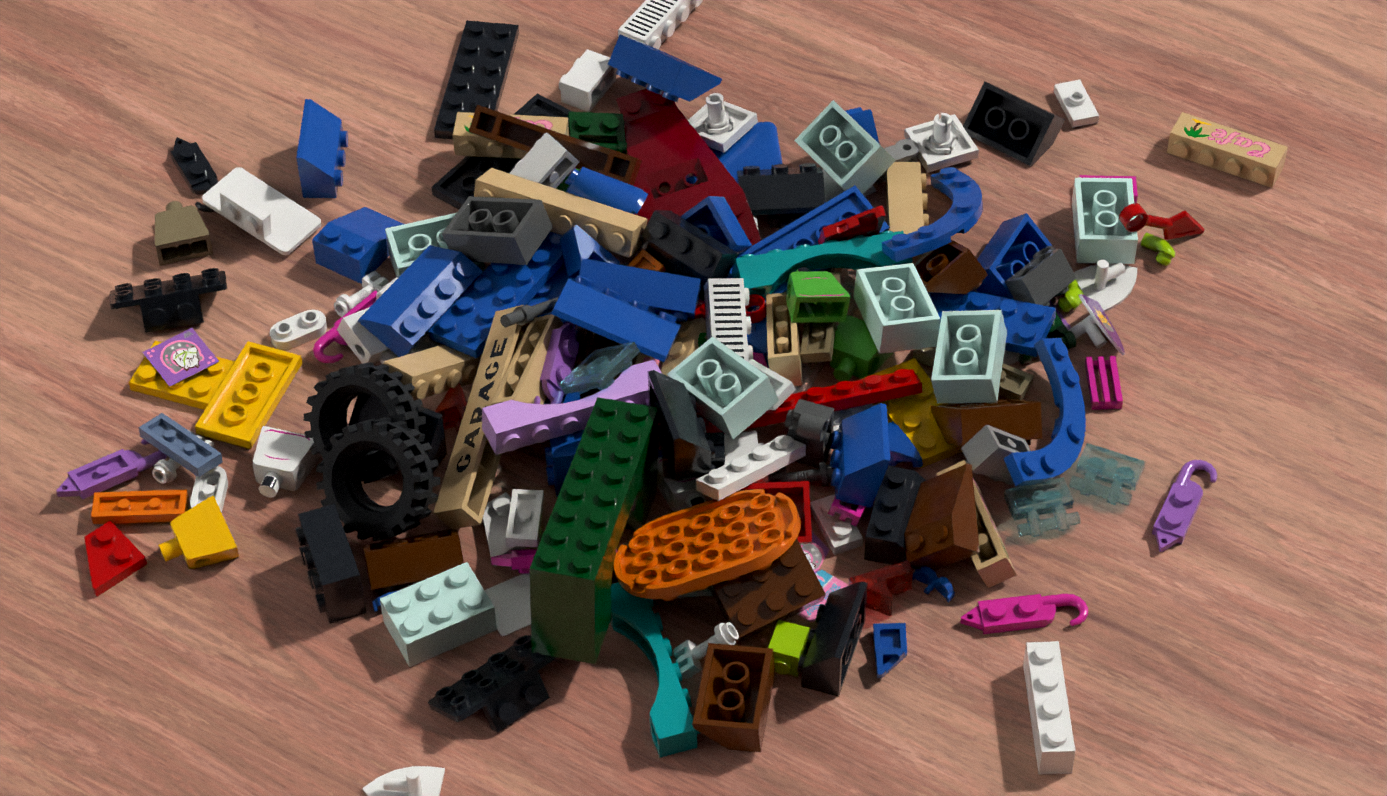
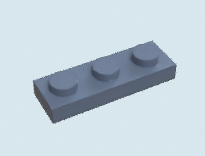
(180, 445)

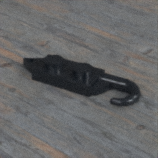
(194, 169)

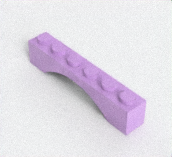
(521, 424)

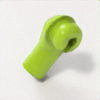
(1159, 245)
(1071, 297)

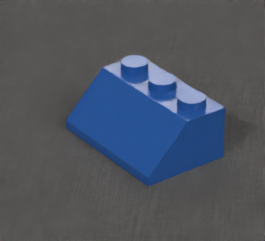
(320, 152)
(1009, 252)
(860, 455)

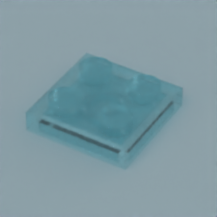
(600, 368)

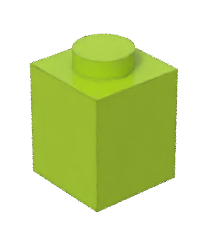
(788, 645)

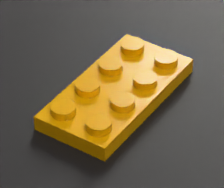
(248, 395)
(915, 417)

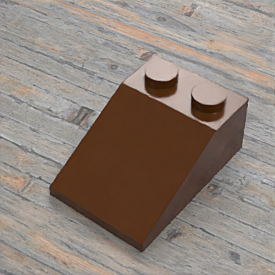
(943, 521)

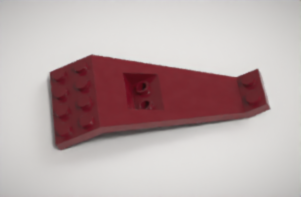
(670, 155)

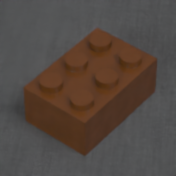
(769, 595)

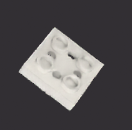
(720, 117)
(942, 137)

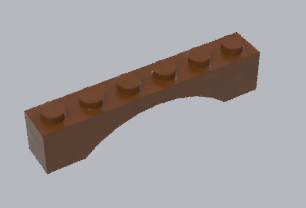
(523, 136)

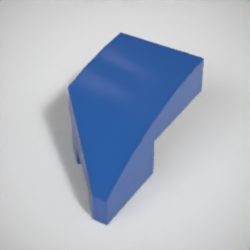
(901, 447)
(889, 646)

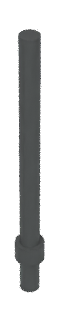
(526, 313)

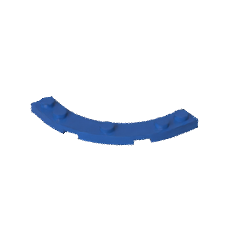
(960, 218)
(1069, 427)

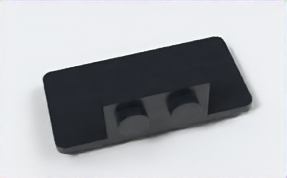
(170, 301)
(502, 687)

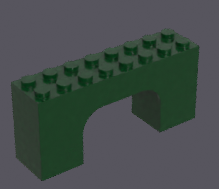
(603, 494)

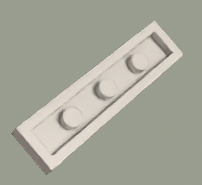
(750, 467)

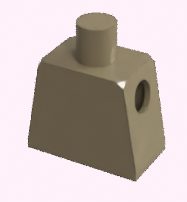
(180, 234)

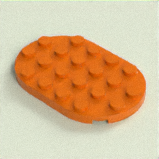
(707, 544)

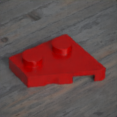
(864, 223)
(111, 557)

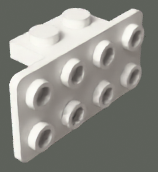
(261, 211)

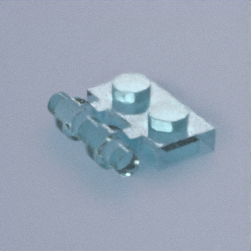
(1110, 467)
(1041, 499)

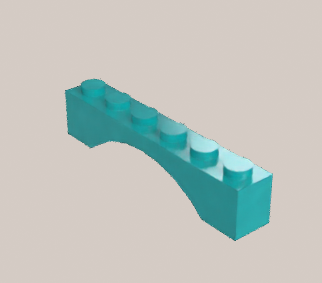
(770, 270)
(670, 713)

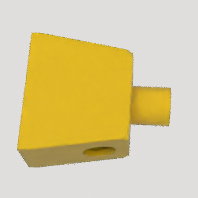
(200, 536)

